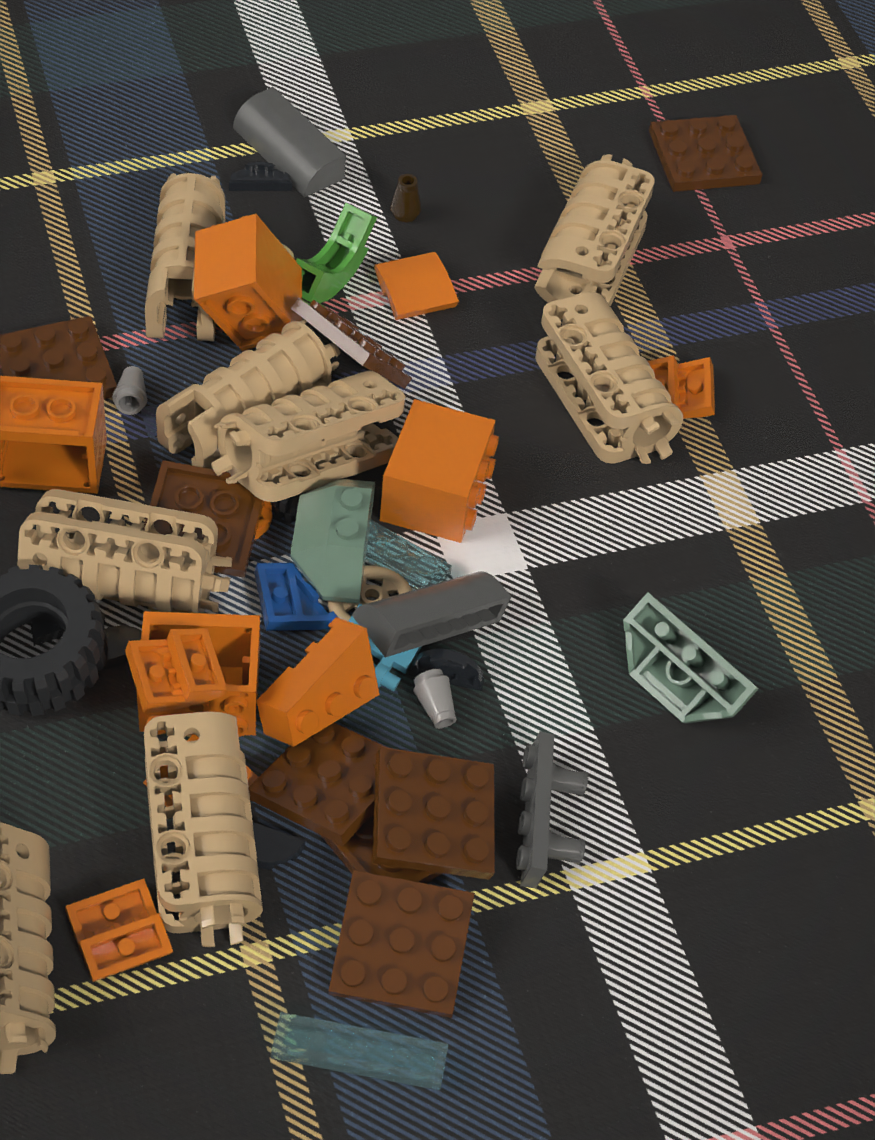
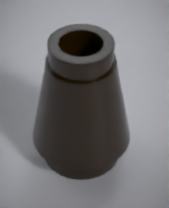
(406, 199)

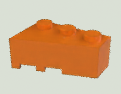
(323, 686)

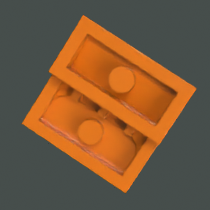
(416, 285)
(688, 384)
(176, 670)
(118, 930)

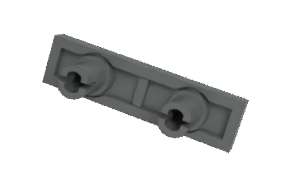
(534, 822)

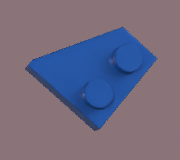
(288, 600)

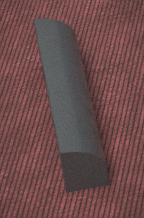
(290, 142)
(433, 612)

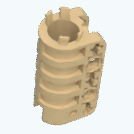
(186, 205)
(596, 232)
(277, 368)
(609, 376)
(310, 437)
(124, 560)
(209, 825)
(24, 950)

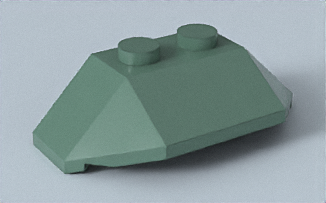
(333, 537)
(681, 666)

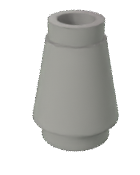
(130, 392)
(435, 696)

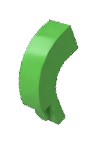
(339, 258)

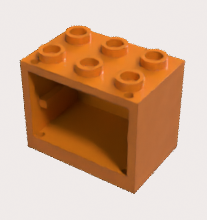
(245, 280)
(51, 434)
(438, 471)
(238, 653)

